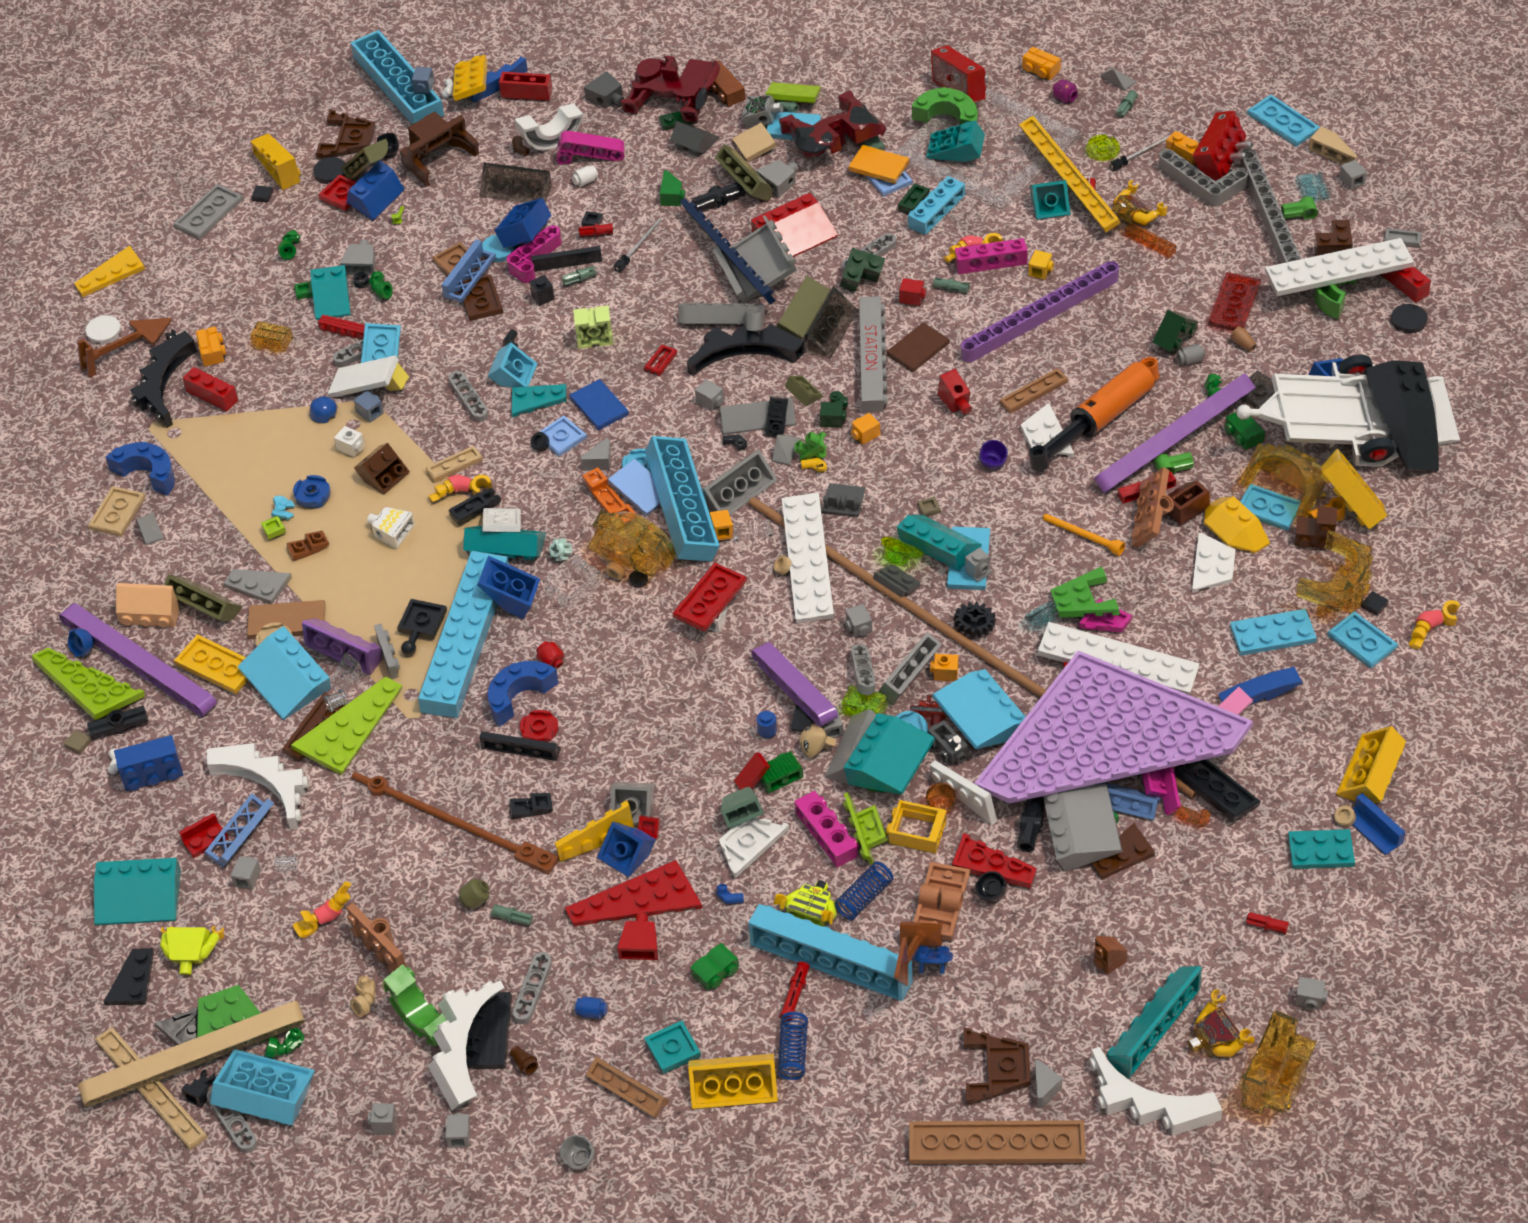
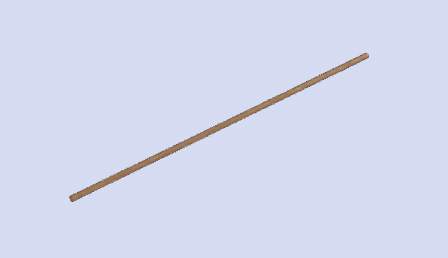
(932, 620)

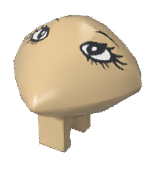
(814, 739)

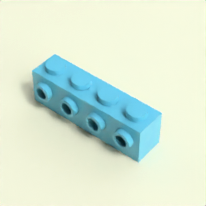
(936, 205)

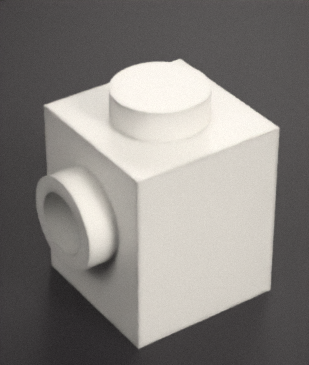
(349, 441)

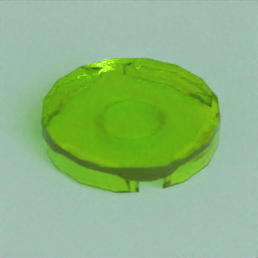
(1102, 152)

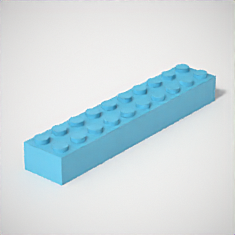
(459, 643)

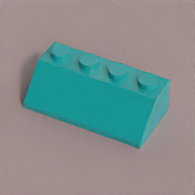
(936, 540)
(522, 543)

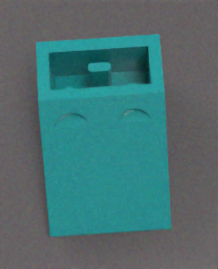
(957, 143)

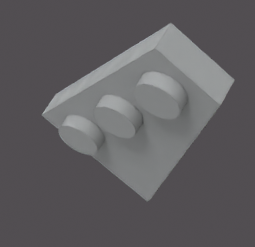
(258, 584)

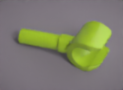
(397, 218)

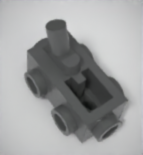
(953, 747)

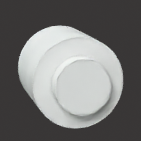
(584, 175)

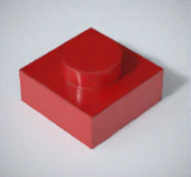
(649, 825)

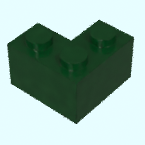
(861, 265)
(1173, 330)

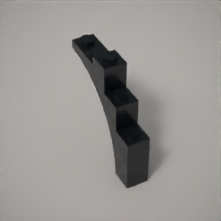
(722, 345)
(154, 377)

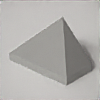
(1118, 78)
(784, 449)
(149, 529)

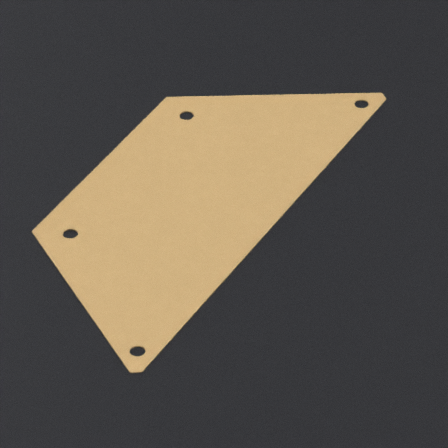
(364, 582)

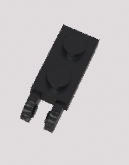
(474, 506)

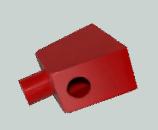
(954, 392)
(638, 940)

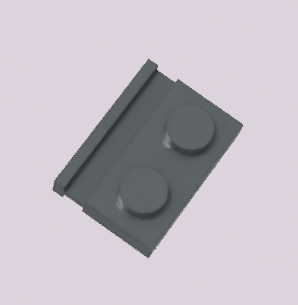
(896, 580)

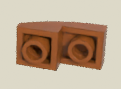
(310, 545)

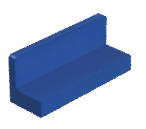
(1377, 825)

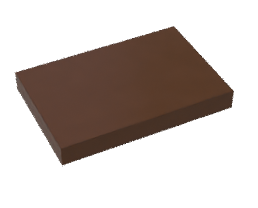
(482, 299)
(918, 347)

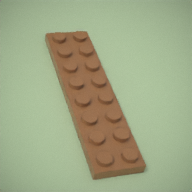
(997, 1142)

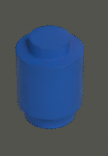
(766, 724)
(591, 1007)

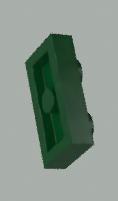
(669, 120)
(913, 197)

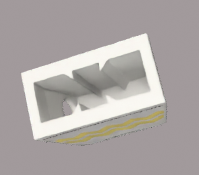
(391, 525)

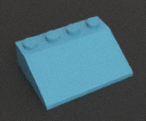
(284, 673)
(980, 709)
(261, 1087)

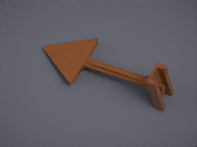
(148, 329)
(914, 935)

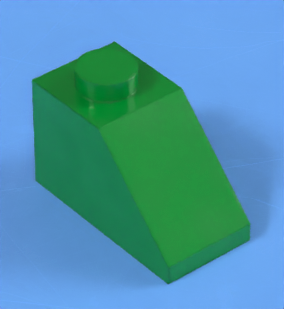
(671, 190)

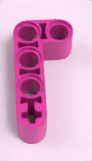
(588, 145)
(520, 260)

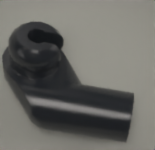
(510, 338)
(737, 440)

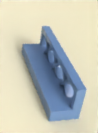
(463, 269)
(1132, 801)
(245, 830)

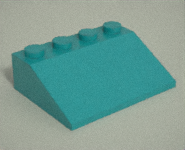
(887, 755)
(136, 891)

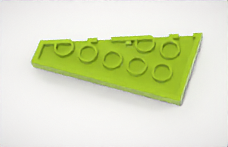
(88, 687)
(344, 733)

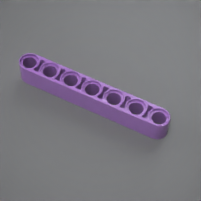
(794, 684)

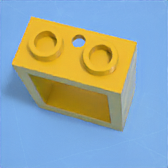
(918, 812)

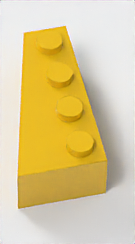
(276, 161)

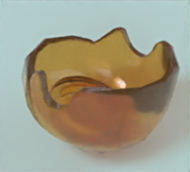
(941, 796)

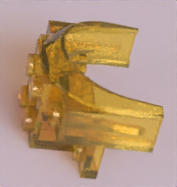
(1290, 467)
(625, 536)
(1349, 582)
(1277, 1066)

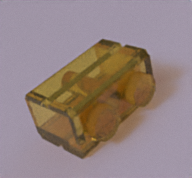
(271, 336)

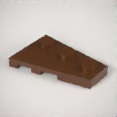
(1134, 849)

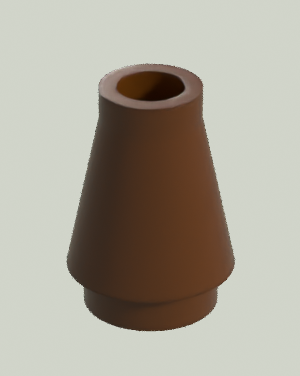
(525, 1061)

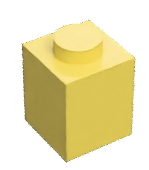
(398, 379)

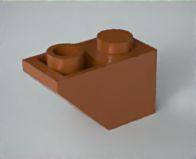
(1109, 954)

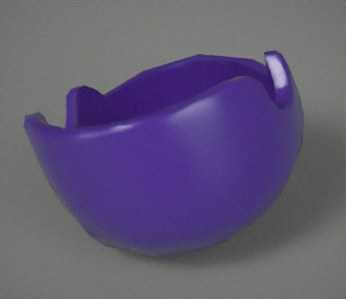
(993, 454)

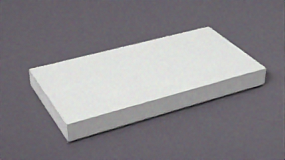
(363, 376)

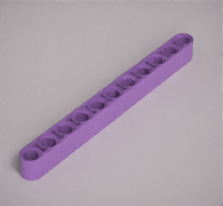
(1039, 311)
(1174, 433)
(140, 660)

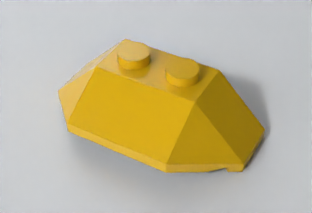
(1235, 525)

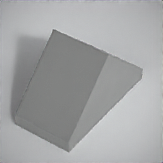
(597, 457)
(1047, 1083)

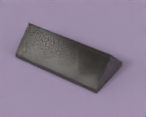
(515, 183)
(829, 324)

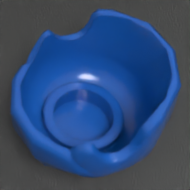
(322, 409)
(80, 642)

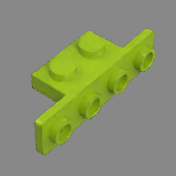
(868, 827)

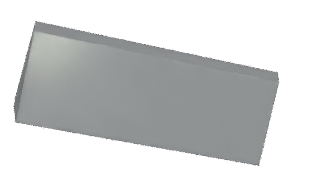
(750, 416)
(739, 484)
(854, 732)

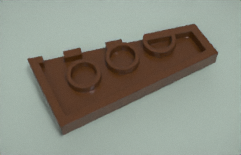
(316, 716)

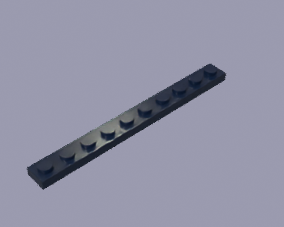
(732, 253)

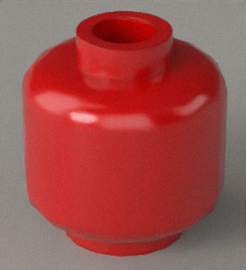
(550, 654)

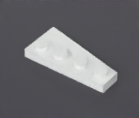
(966, 791)

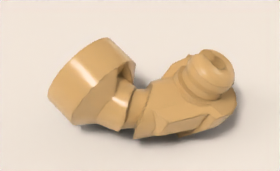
(614, 569)
(366, 990)

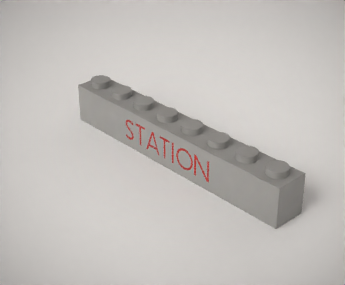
(871, 354)

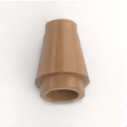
(1242, 338)

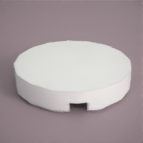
(103, 329)

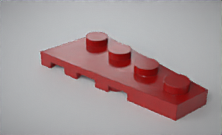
(982, 859)

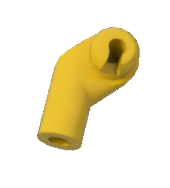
(814, 463)

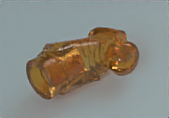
(1191, 816)

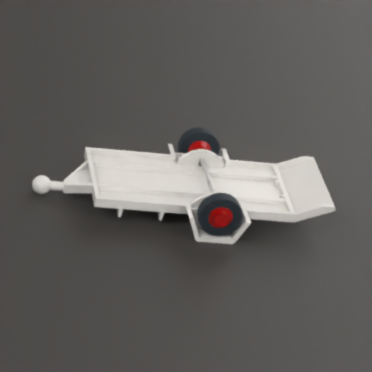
(1342, 411)

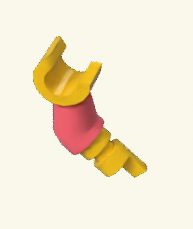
(970, 241)
(460, 483)
(1433, 618)
(325, 913)

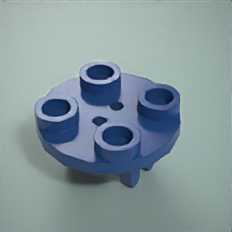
(939, 956)

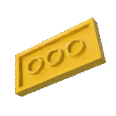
(470, 77)
(212, 663)

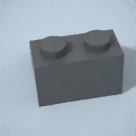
(692, 138)

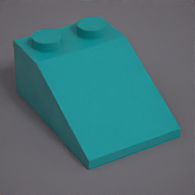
(330, 291)

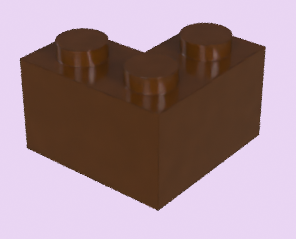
(1337, 240)
(1313, 531)

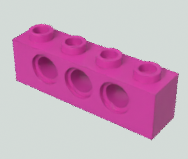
(991, 256)
(806, 810)

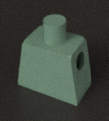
(740, 807)

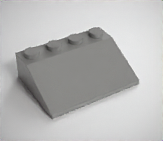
(1082, 825)

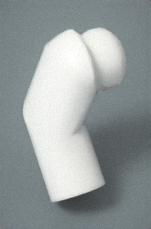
(448, 90)
(113, 765)

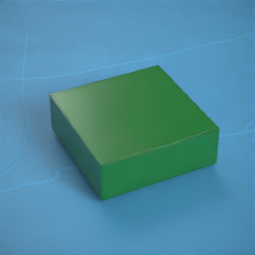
(303, 290)

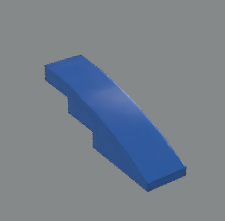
(493, 78)
(1267, 685)

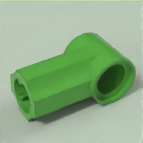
(1305, 207)
(1174, 463)

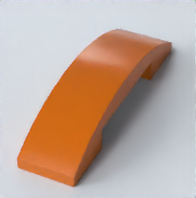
(603, 493)

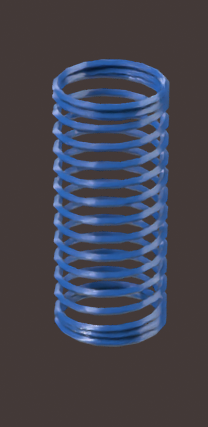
(849, 905)
(791, 1063)

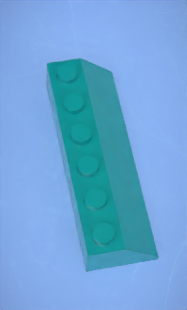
(1155, 1020)

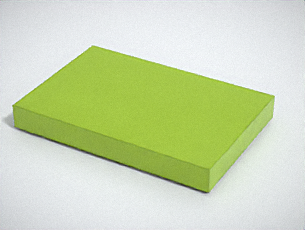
(794, 92)

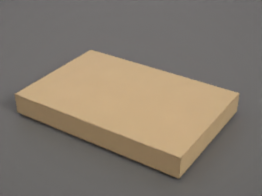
(116, 511)

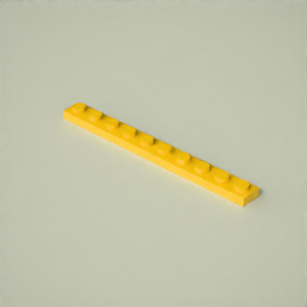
(1068, 172)

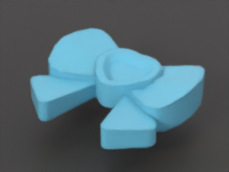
(281, 504)

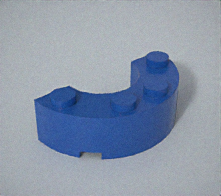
(144, 457)
(515, 679)

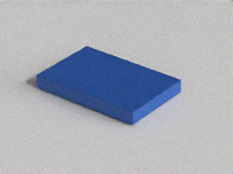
(599, 404)

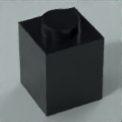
(541, 290)

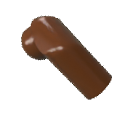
(518, 147)

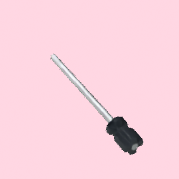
(1117, 163)
(621, 264)

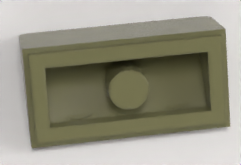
(803, 390)

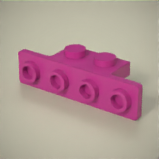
(1163, 784)

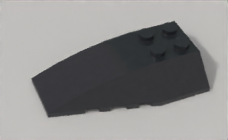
(1408, 409)

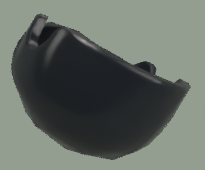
(393, 144)
(991, 886)

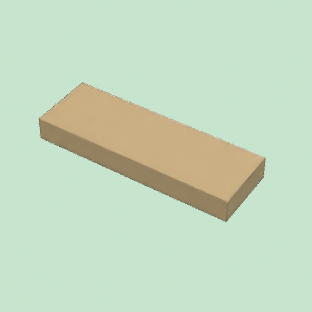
(454, 464)

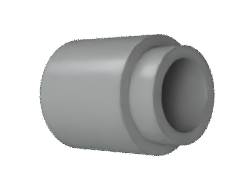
(1191, 354)

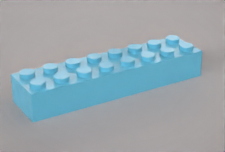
(394, 76)
(682, 499)
(827, 951)

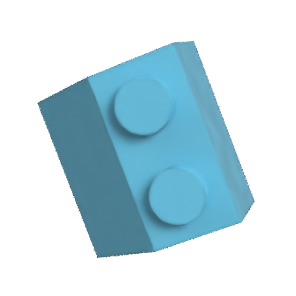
(512, 367)

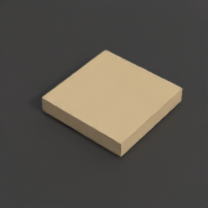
(754, 142)

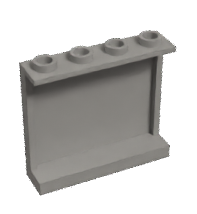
(764, 254)

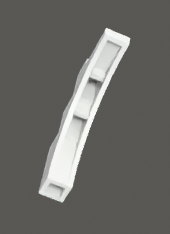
(267, 771)
(450, 1065)
(1146, 1106)

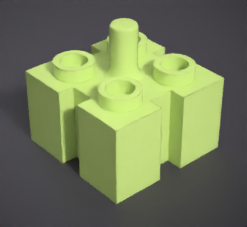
(593, 327)

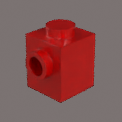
(912, 291)

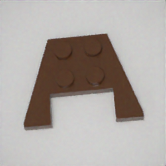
(353, 136)
(1006, 1063)

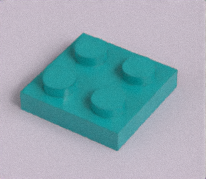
(672, 1047)

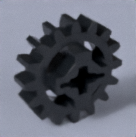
(974, 619)

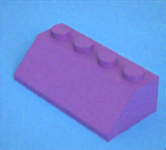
(336, 642)

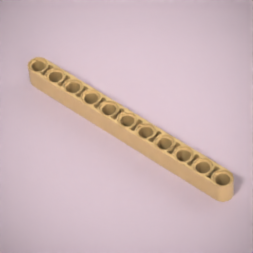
(191, 1053)

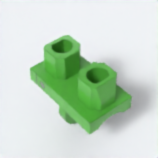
(813, 448)

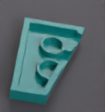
(533, 397)

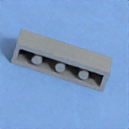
(910, 667)

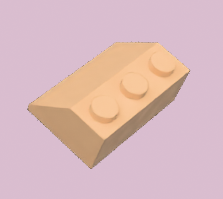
(146, 605)

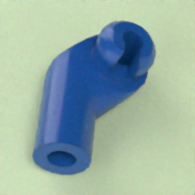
(727, 897)

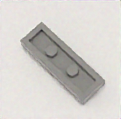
(387, 651)

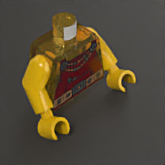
(1133, 210)
(1217, 1032)

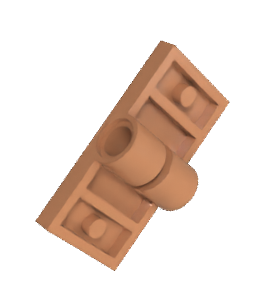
(1152, 505)
(942, 897)
(375, 937)

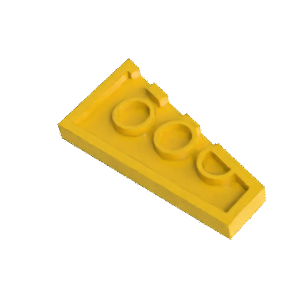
(113, 270)
(593, 834)

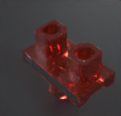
(929, 709)

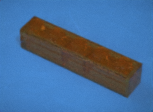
(1150, 240)

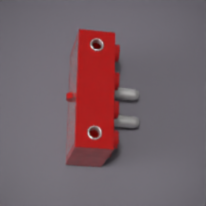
(958, 72)
(1221, 145)

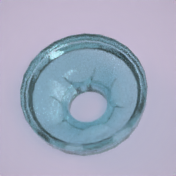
(1042, 614)

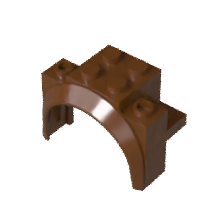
(431, 134)

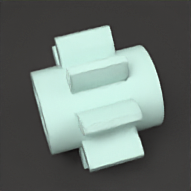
(560, 549)

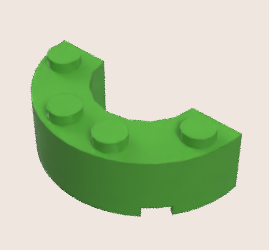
(947, 102)
(1331, 299)
(411, 1005)

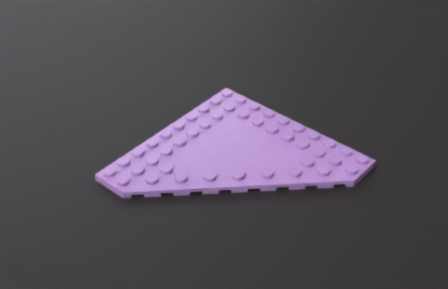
(1105, 727)

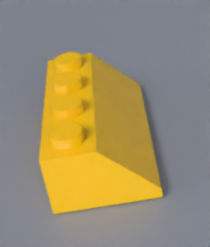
(1353, 489)
(1372, 765)
(732, 1081)

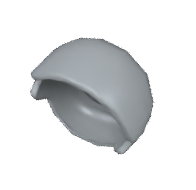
(577, 1152)

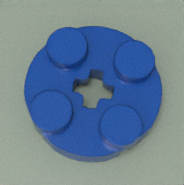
(315, 499)

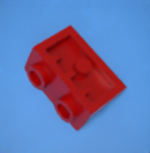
(201, 834)

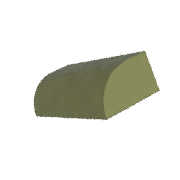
(365, 159)
(744, 173)
(803, 308)
(203, 598)

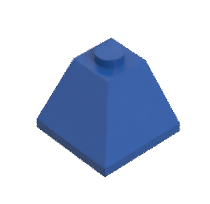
(625, 848)

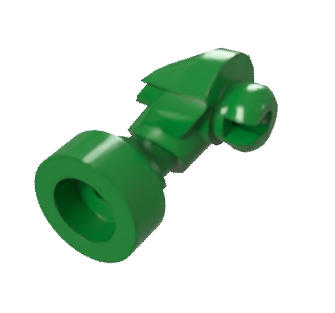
(286, 248)
(383, 289)
(1212, 384)
(292, 1040)

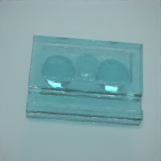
(1313, 186)

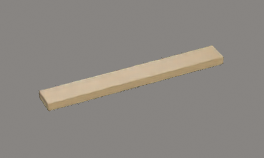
(155, 1092)

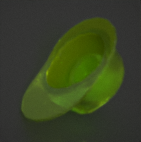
(898, 551)

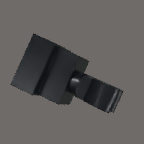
(197, 1091)

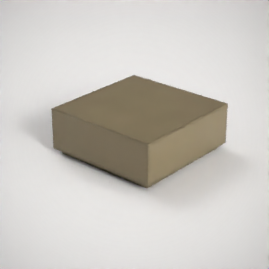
(929, 506)
(77, 741)

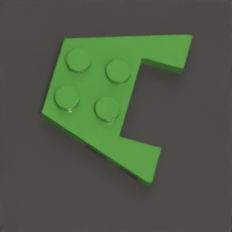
(1076, 599)
(224, 1009)

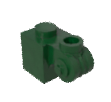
(833, 413)

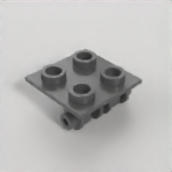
(843, 499)

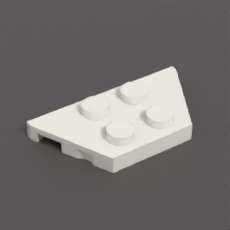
(1042, 428)
(1213, 563)
(749, 841)

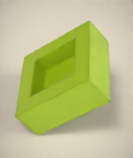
(273, 527)

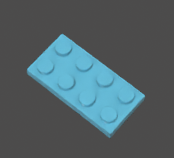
(1273, 632)

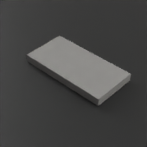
(208, 211)

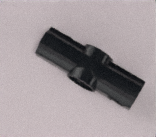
(718, 196)
(117, 722)
(1030, 824)

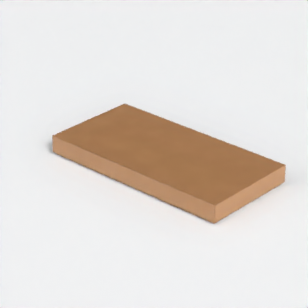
(289, 614)

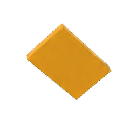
(878, 164)

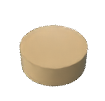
(782, 565)
(1345, 816)

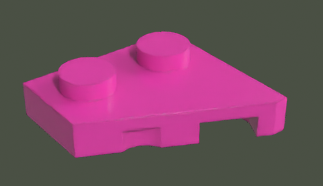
(1106, 622)

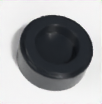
(540, 441)
(638, 579)

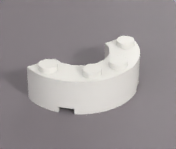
(547, 136)

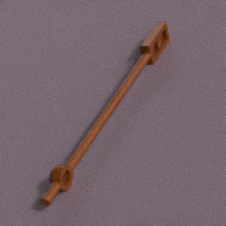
(526, 853)

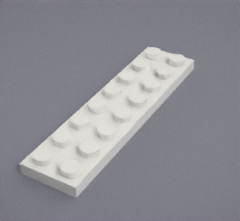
(1339, 267)
(808, 557)
(1063, 642)

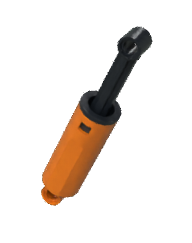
(1100, 408)

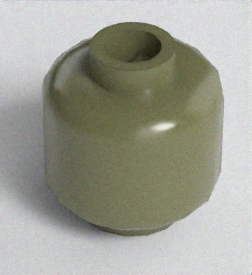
(474, 893)

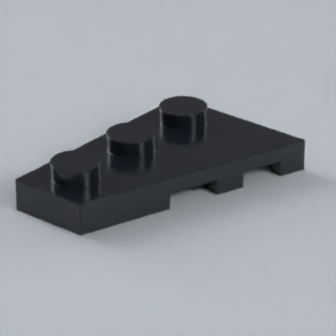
(133, 979)

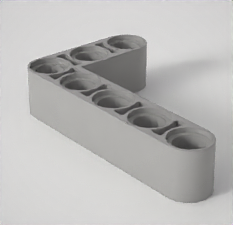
(1199, 183)
(723, 313)

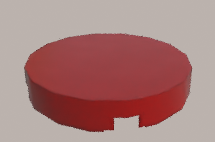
(538, 731)

